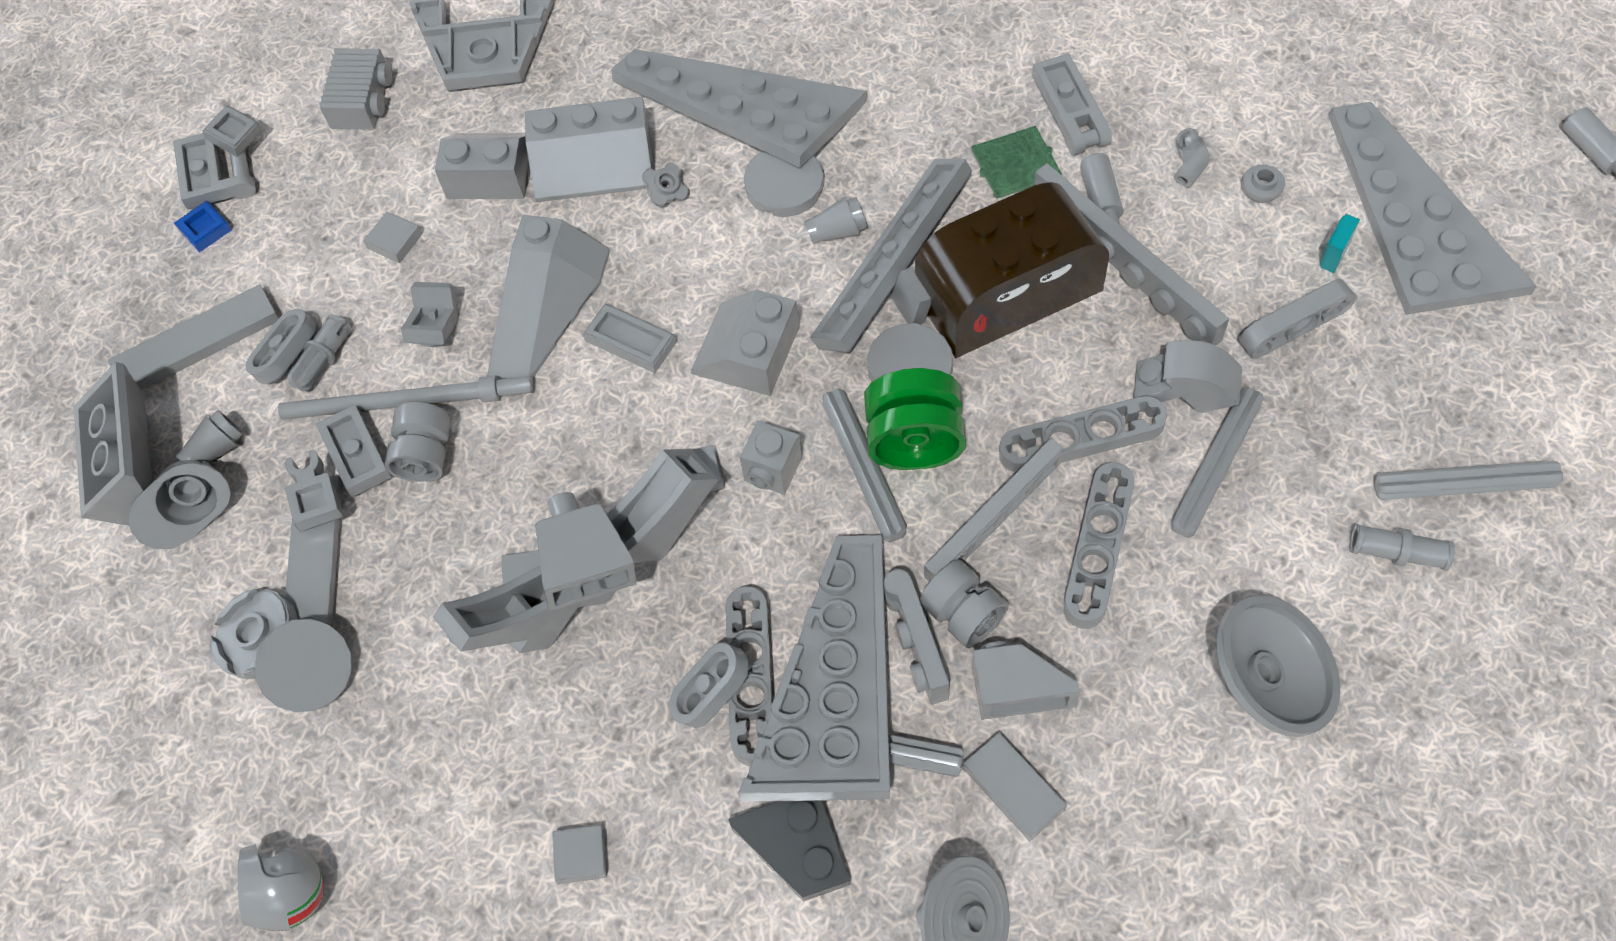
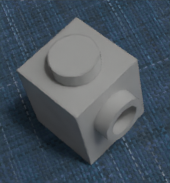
(771, 457)

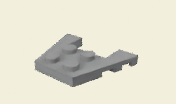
(481, 50)

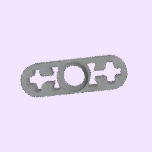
(1297, 318)

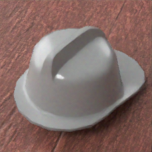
(178, 504)

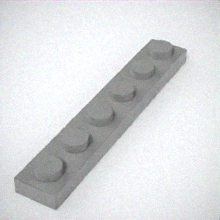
(890, 255)
(1145, 270)

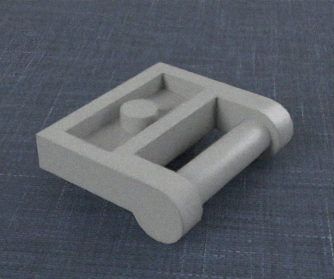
(202, 176)

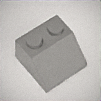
(483, 165)
(749, 341)

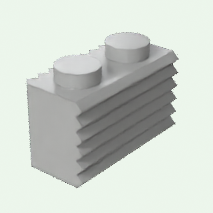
(355, 88)

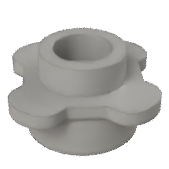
(660, 195)

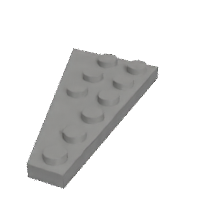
(762, 109)
(1425, 233)
(832, 701)

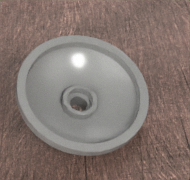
(1278, 666)

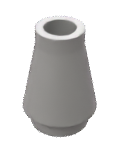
(837, 221)
(211, 439)

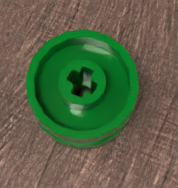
(914, 419)

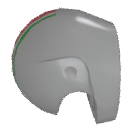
(279, 889)

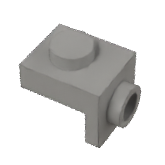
(432, 314)

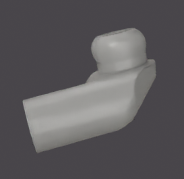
(1194, 157)

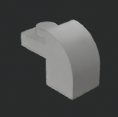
(1191, 370)

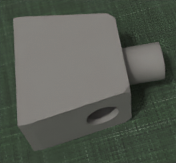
(580, 553)

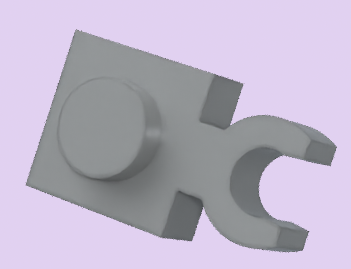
(314, 495)

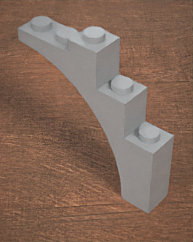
(647, 523)

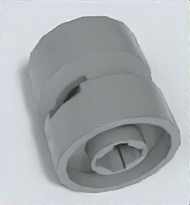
(420, 439)
(958, 599)

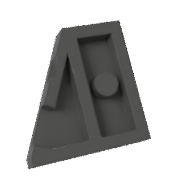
(796, 844)

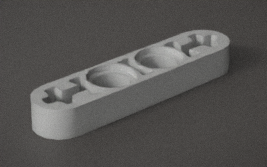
(1079, 428)
(1099, 544)
(758, 673)

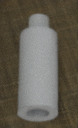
(1593, 138)
(1101, 184)

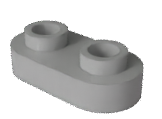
(280, 346)
(708, 685)

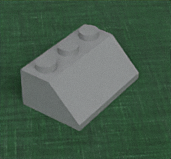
(588, 148)
(112, 446)

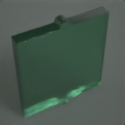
(1012, 160)

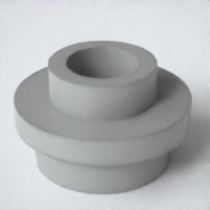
(1262, 191)

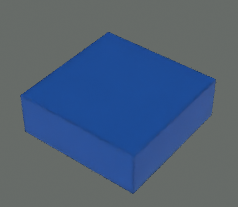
(202, 226)

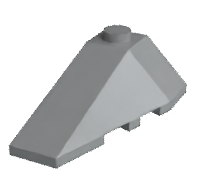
(545, 286)

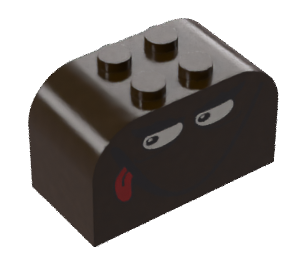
(1010, 266)

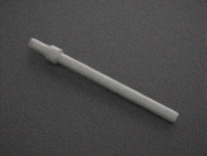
(486, 389)

